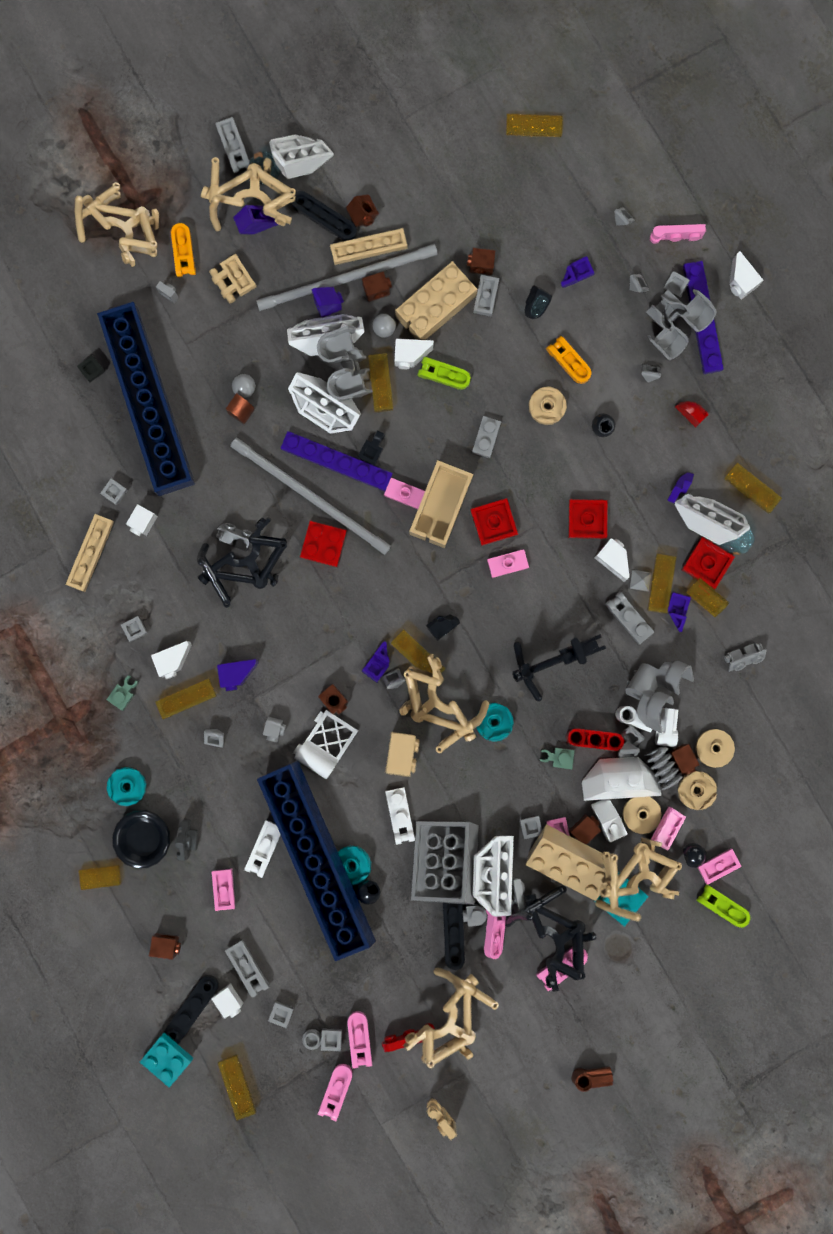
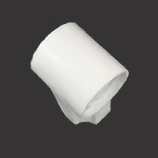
(633, 718)
(669, 736)

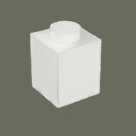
(141, 521)
(228, 1001)

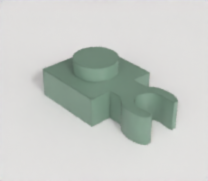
(121, 695)
(561, 758)

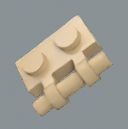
(237, 275)
(446, 1124)

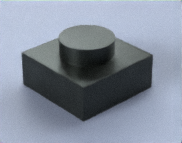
(90, 368)

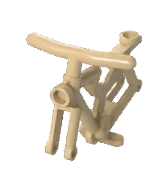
(255, 174)
(138, 217)
(420, 712)
(643, 854)
(463, 1036)

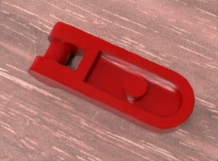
(394, 1043)

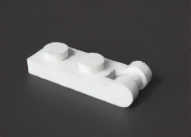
(400, 815)
(263, 848)

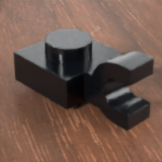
(371, 451)

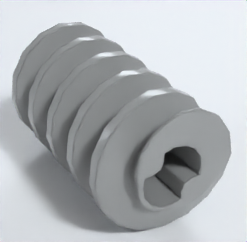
(664, 767)

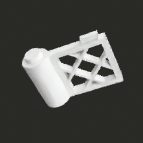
(317, 758)

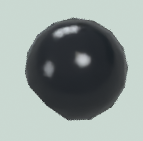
(603, 425)
(694, 855)
(368, 892)

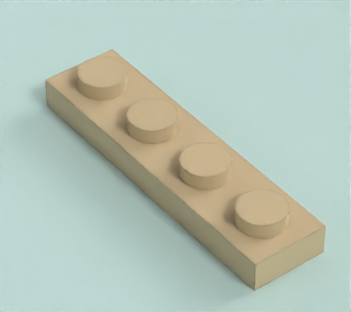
(368, 246)
(89, 553)

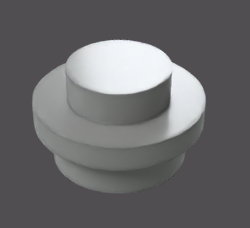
(312, 1039)

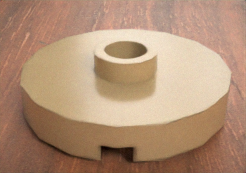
(549, 396)
(705, 744)
(706, 794)
(632, 810)

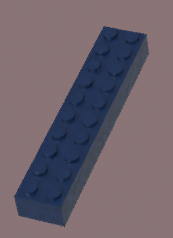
(146, 399)
(316, 861)

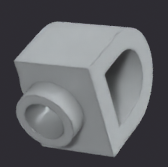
(273, 729)
(474, 914)

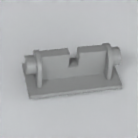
(230, 532)
(753, 654)

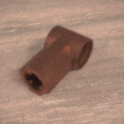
(594, 1078)

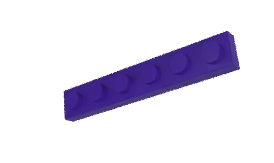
(707, 338)
(336, 461)

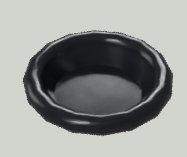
(141, 839)

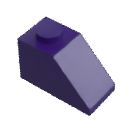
(253, 220)
(327, 300)
(235, 673)

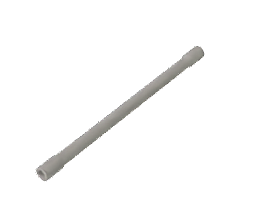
(420, 254)
(246, 451)

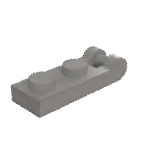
(232, 144)
(629, 618)
(247, 968)

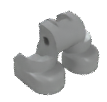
(697, 314)
(339, 347)
(646, 681)

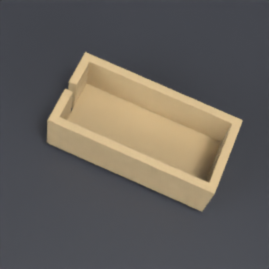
(436, 302)
(441, 504)
(401, 754)
(568, 862)

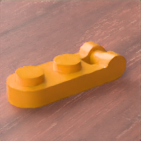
(182, 249)
(570, 360)

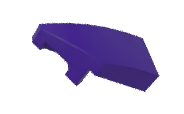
(577, 272)
(681, 486)
(678, 608)
(378, 663)

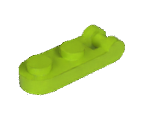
(444, 374)
(724, 907)

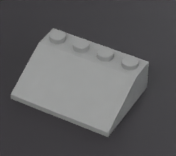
(444, 862)

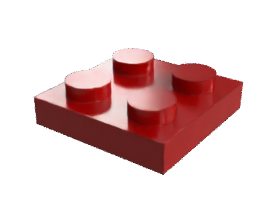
(587, 519)
(494, 522)
(323, 544)
(708, 562)

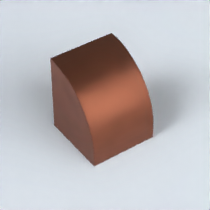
(240, 408)

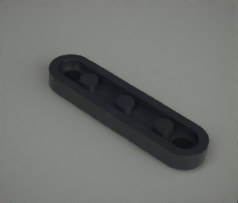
(324, 216)
(453, 935)
(192, 1008)

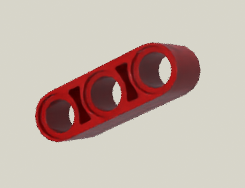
(603, 743)

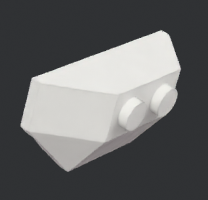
(299, 154)
(307, 333)
(320, 407)
(711, 519)
(620, 779)
(494, 876)

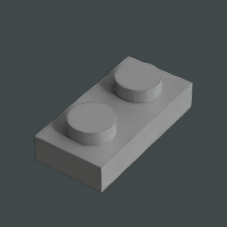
(486, 295)
(486, 437)
(518, 901)

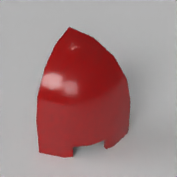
(692, 412)

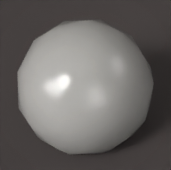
(383, 325)
(243, 385)

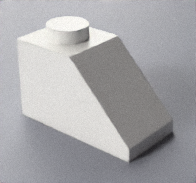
(743, 276)
(411, 352)
(614, 558)
(171, 659)
(609, 820)

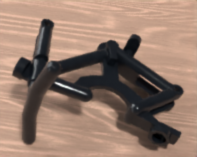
(258, 578)
(577, 651)
(575, 932)

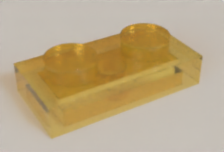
(707, 597)
(100, 877)

